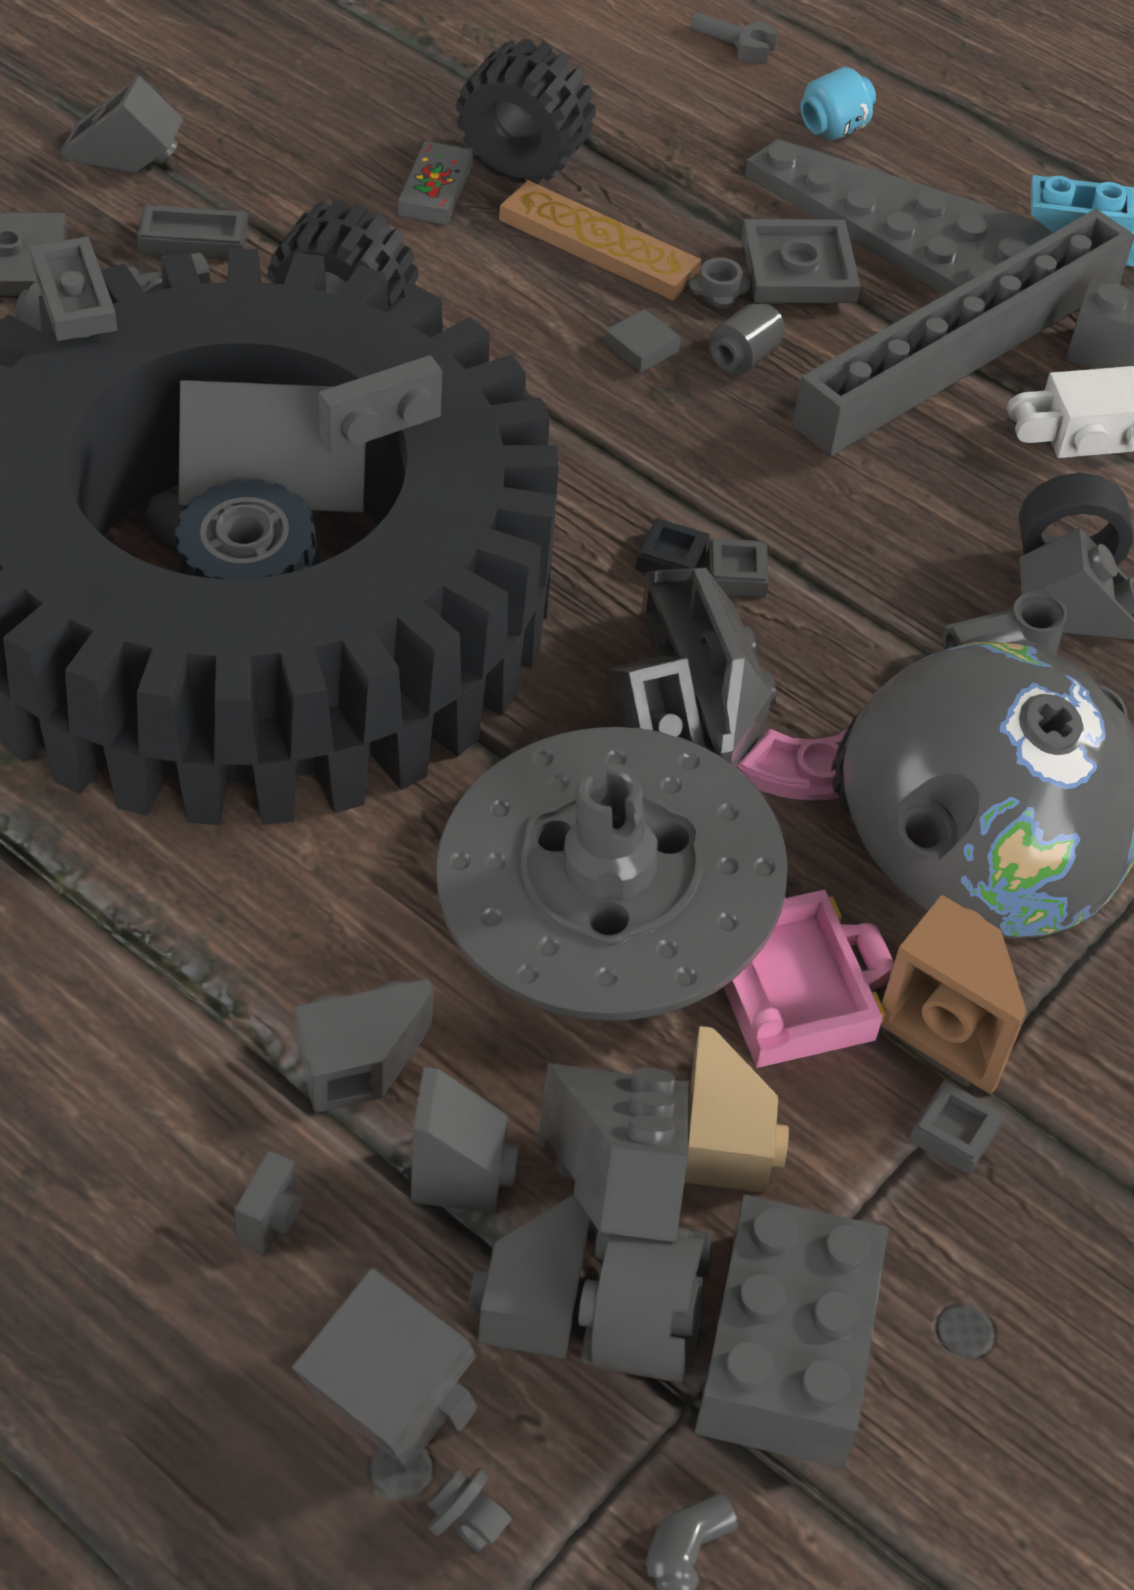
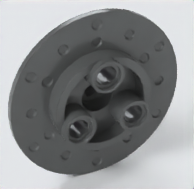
(612, 811)

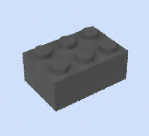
(793, 1332)

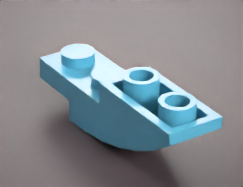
(1060, 201)

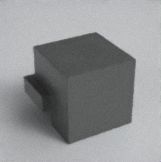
(389, 1369)

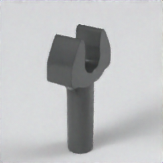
(751, 42)

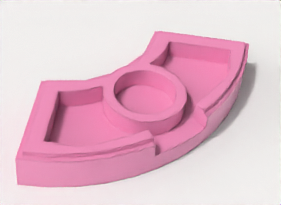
(792, 766)

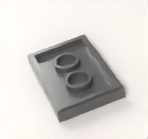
(267, 436)

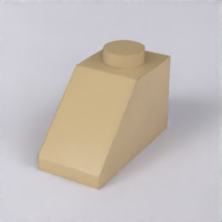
(731, 1120)

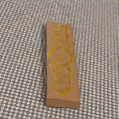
(600, 240)

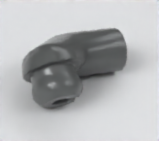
(680, 1537)

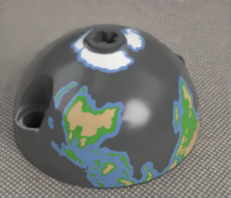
(1026, 766)

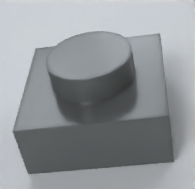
(268, 1204)

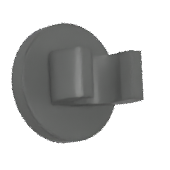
(472, 1514)

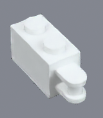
(1079, 412)

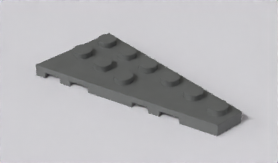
(908, 224)

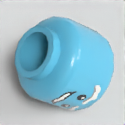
(838, 103)

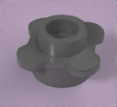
(720, 282)

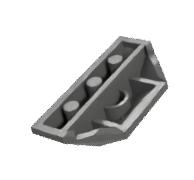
(698, 621)

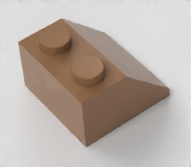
(956, 994)

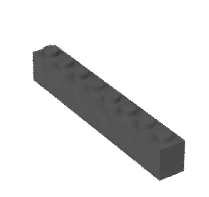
(958, 332)

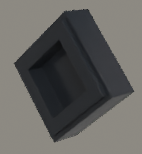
(671, 547)

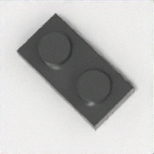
(73, 288)
(380, 404)

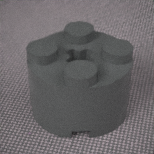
(646, 1305)

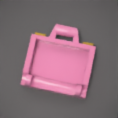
(807, 986)

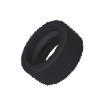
(1077, 495)

